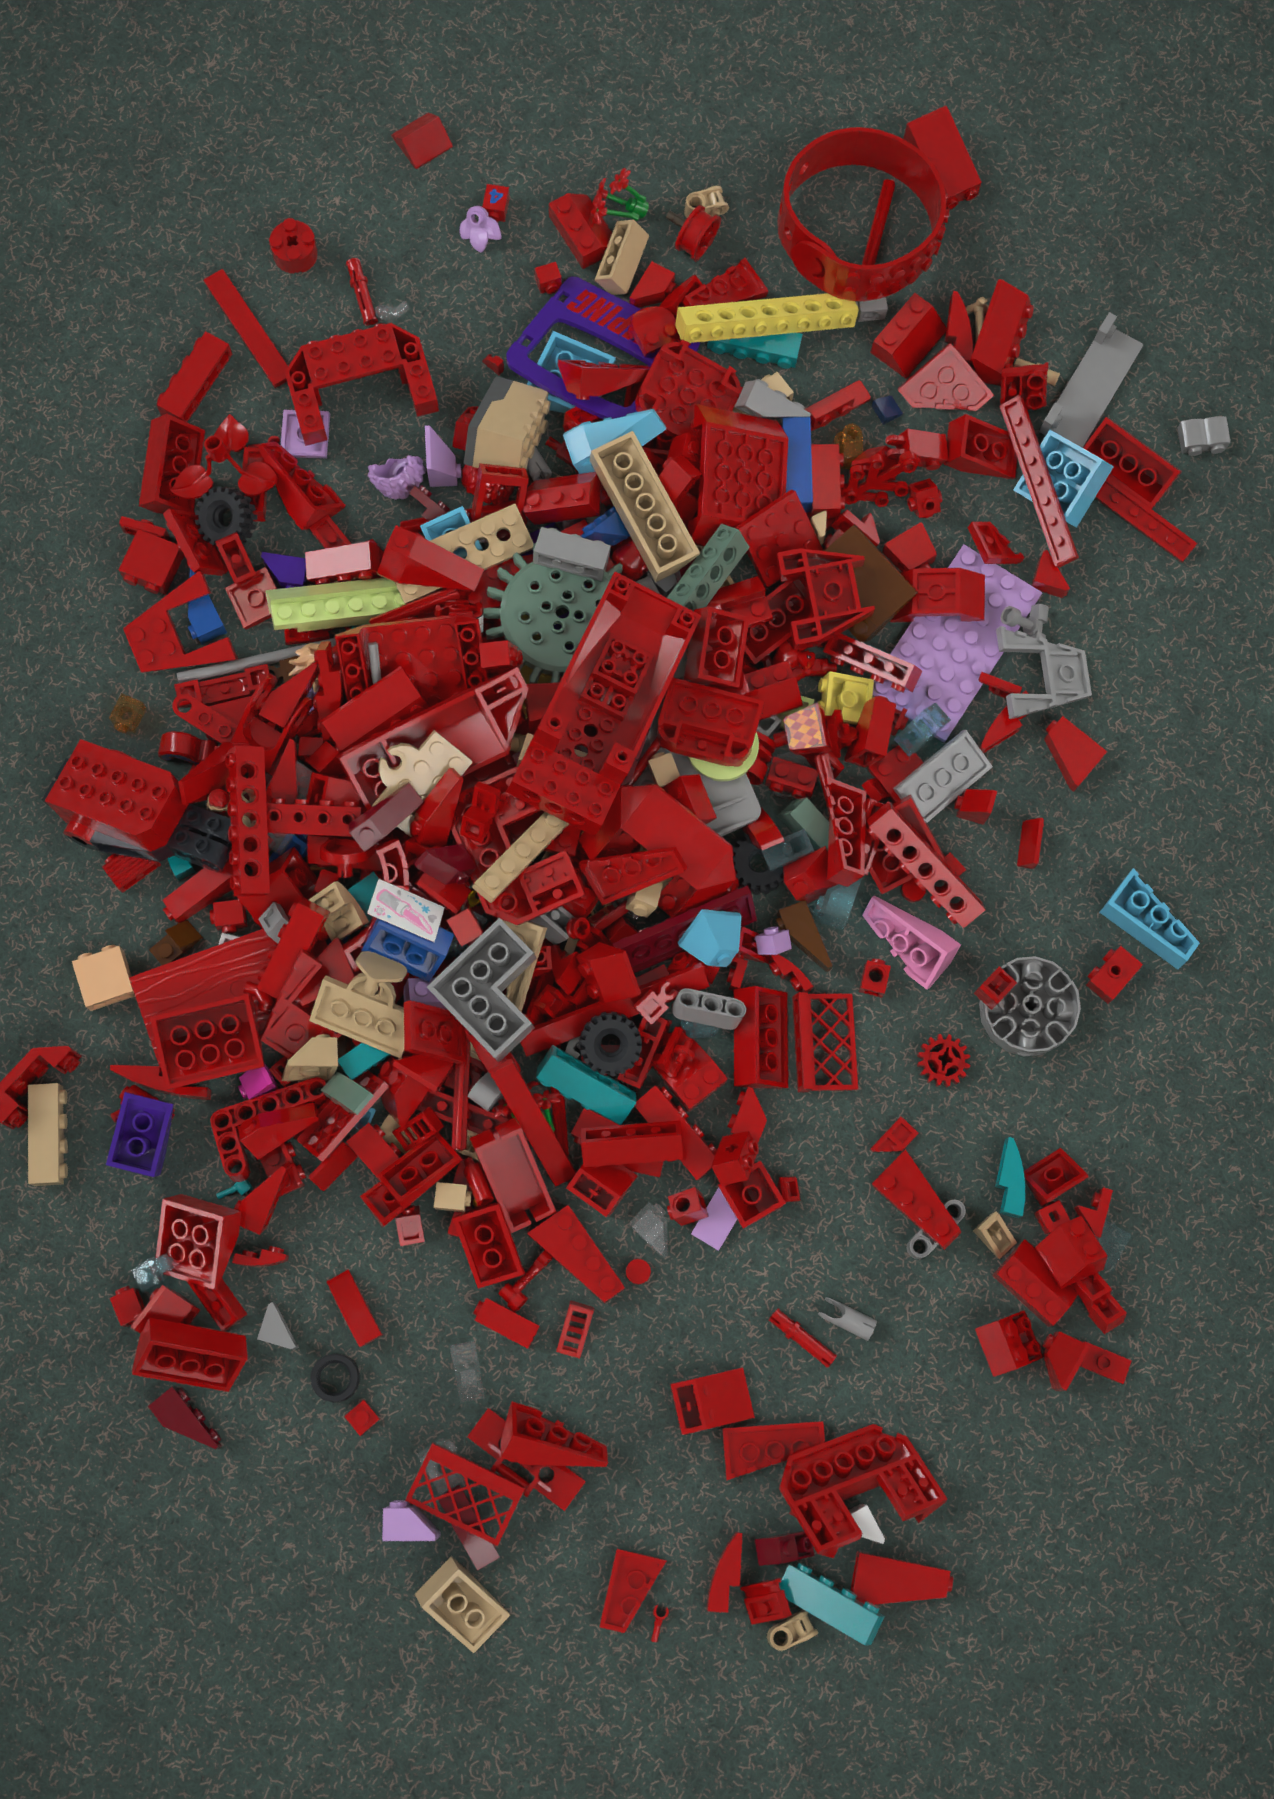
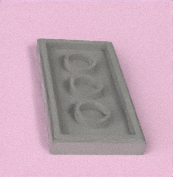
(945, 775)

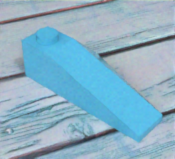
(589, 435)

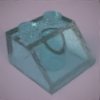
(836, 905)

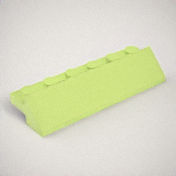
(332, 604)

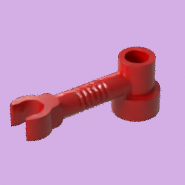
(513, 1294)

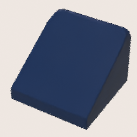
(886, 409)

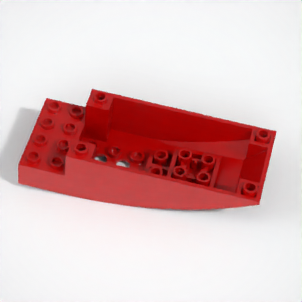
(614, 686)

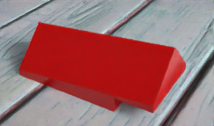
(410, 1178)

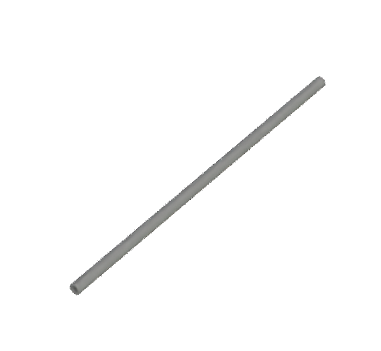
(243, 663)

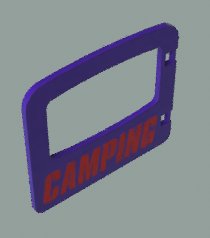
(594, 313)

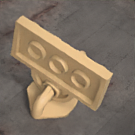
(360, 1009)

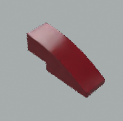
(478, 1549)

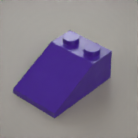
(141, 1135)

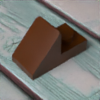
(176, 942)

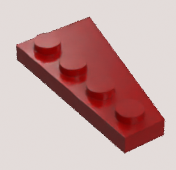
(735, 285)
(914, 1197)
(762, 1446)

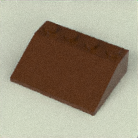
(877, 583)

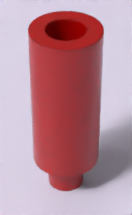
(477, 1183)

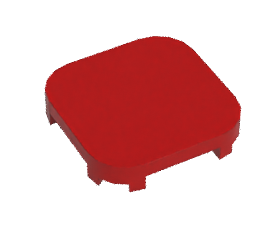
(680, 381)

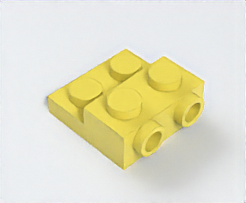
(845, 694)

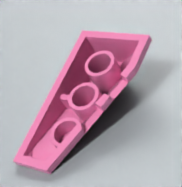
(920, 945)

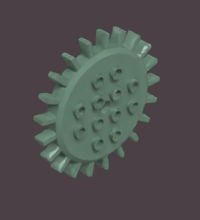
(549, 653)

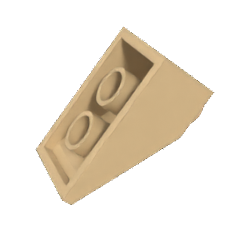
(461, 1604)

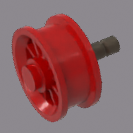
(696, 231)

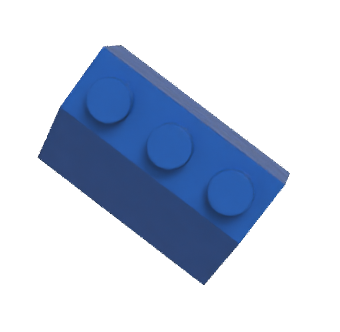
(414, 952)

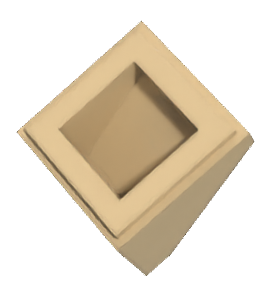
(819, 525)

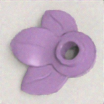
(479, 230)

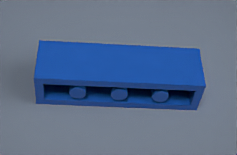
(799, 459)

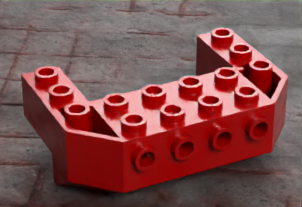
(351, 358)

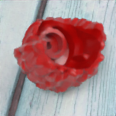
(493, 492)

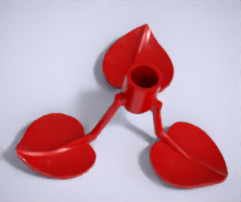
(228, 437)

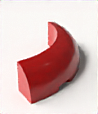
(394, 872)

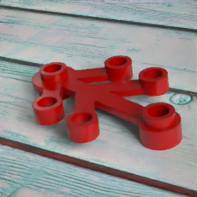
(907, 462)

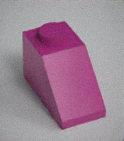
(257, 1083)

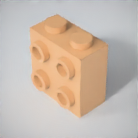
(103, 977)

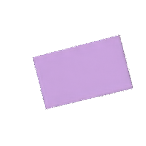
(717, 1226)

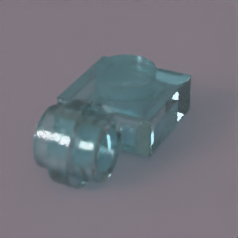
(151, 1271)

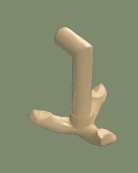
(979, 309)

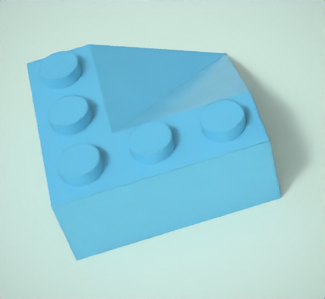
(567, 349)
(1074, 473)

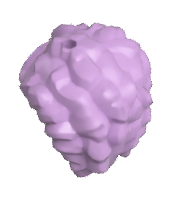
(397, 476)

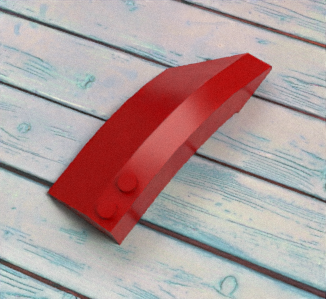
(474, 721)

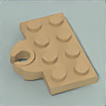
(421, 768)

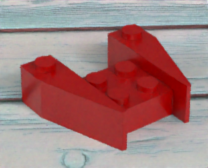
(830, 592)

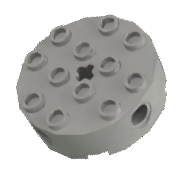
(1054, 1011)

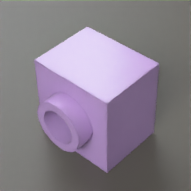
(773, 941)

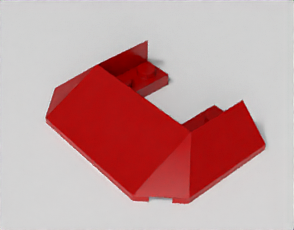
(773, 683)
(658, 822)
(539, 886)
(849, 1465)

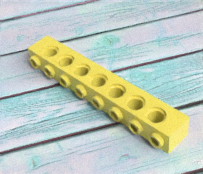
(764, 317)

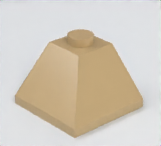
(313, 1060)

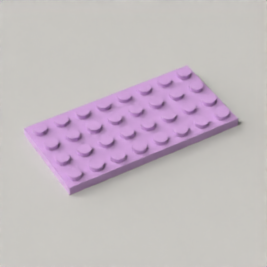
(955, 650)

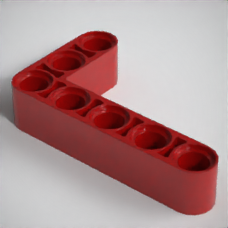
(257, 1105)

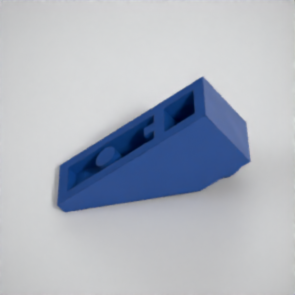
(204, 619)

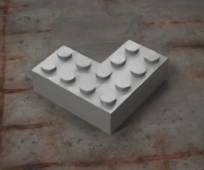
(474, 988)

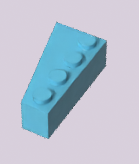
(1149, 921)

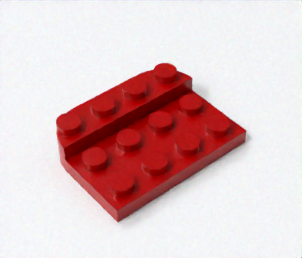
(708, 723)

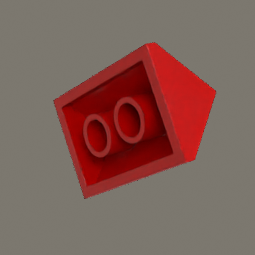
(488, 1245)

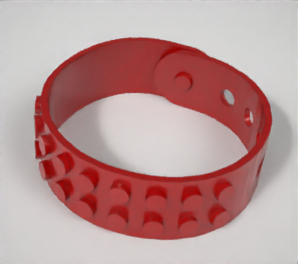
(876, 150)

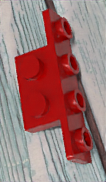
(837, 404)

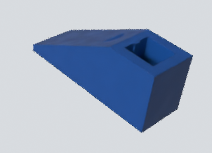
(606, 528)

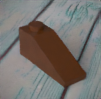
(804, 933)

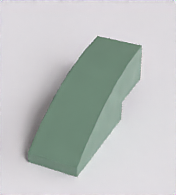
(347, 1093)

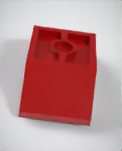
(944, 594)
(32, 1065)

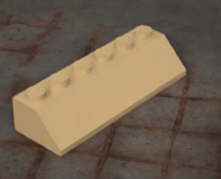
(644, 506)

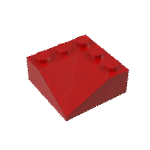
(886, 869)

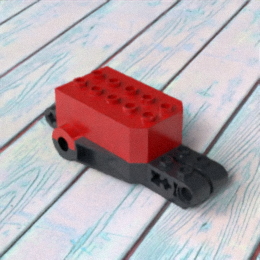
(134, 810)

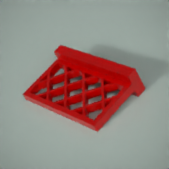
(804, 1042)
(335, 1121)
(476, 1473)

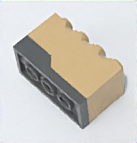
(507, 425)

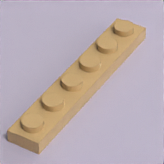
(519, 856)

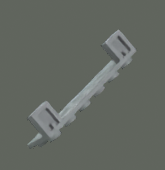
(1092, 384)

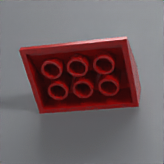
(208, 1041)

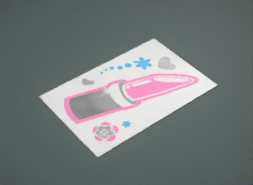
(406, 910)

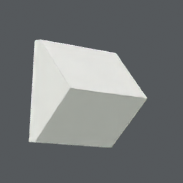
(867, 1523)

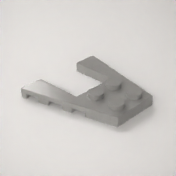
(1063, 672)

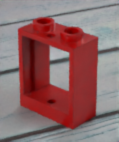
(498, 475)

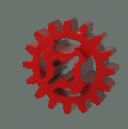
(954, 1062)

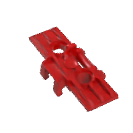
(559, 1490)

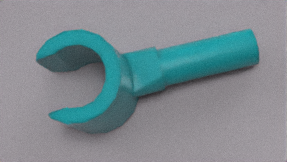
(241, 1187)

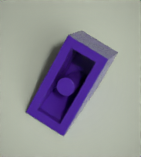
(286, 570)

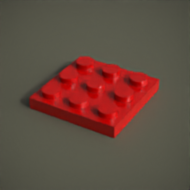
(777, 529)

